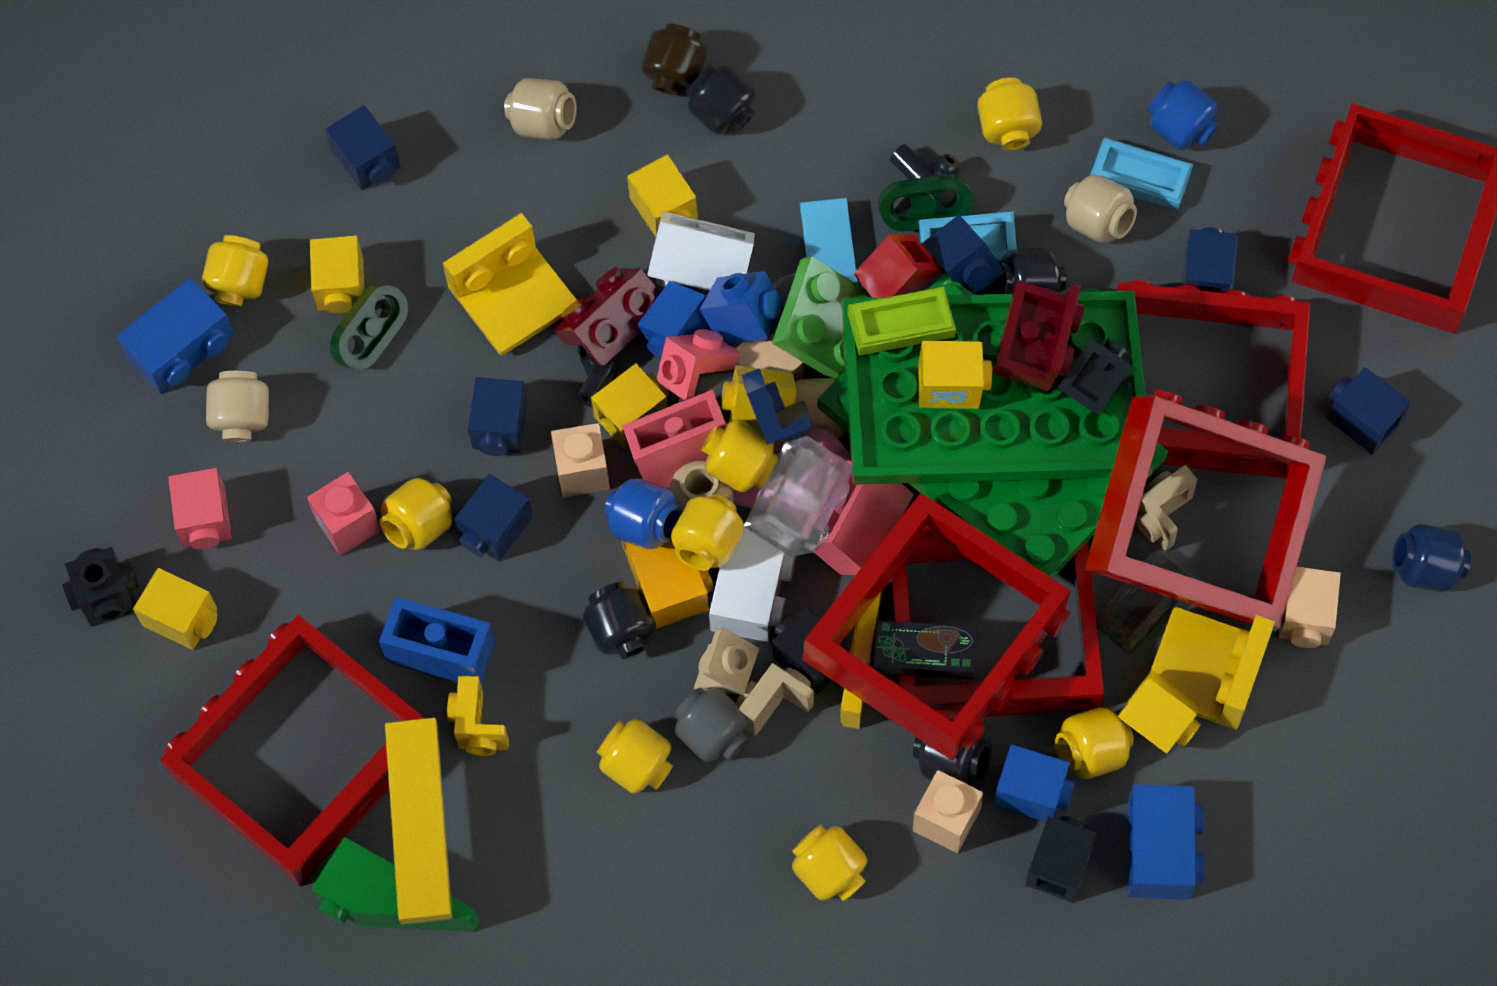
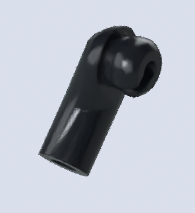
(915, 168)
(598, 376)

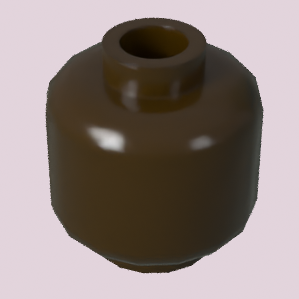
(674, 58)

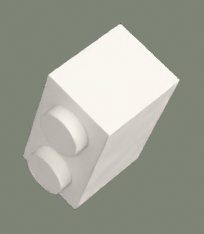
(697, 252)
(749, 589)

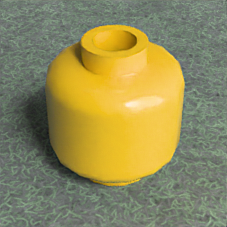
(1009, 113)
(235, 270)
(739, 456)
(416, 514)
(707, 532)
(1094, 743)
(635, 756)
(829, 863)

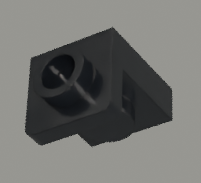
(1098, 375)

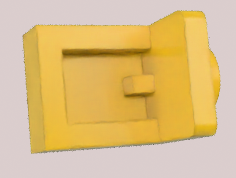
(466, 712)

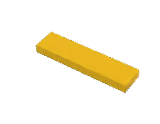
(418, 821)

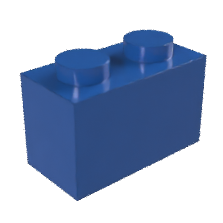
(176, 336)
(436, 641)
(1163, 842)

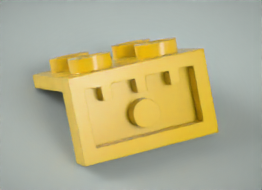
(507, 285)
(1212, 662)

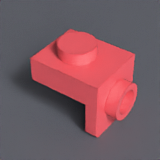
(692, 355)

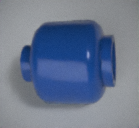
(1183, 114)
(642, 513)

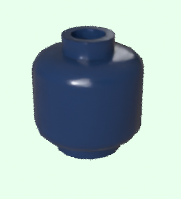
(1431, 558)

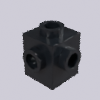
(100, 585)

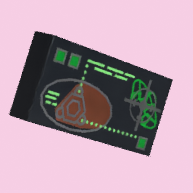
(925, 649)

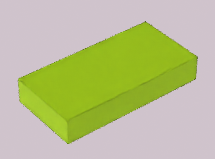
(901, 321)

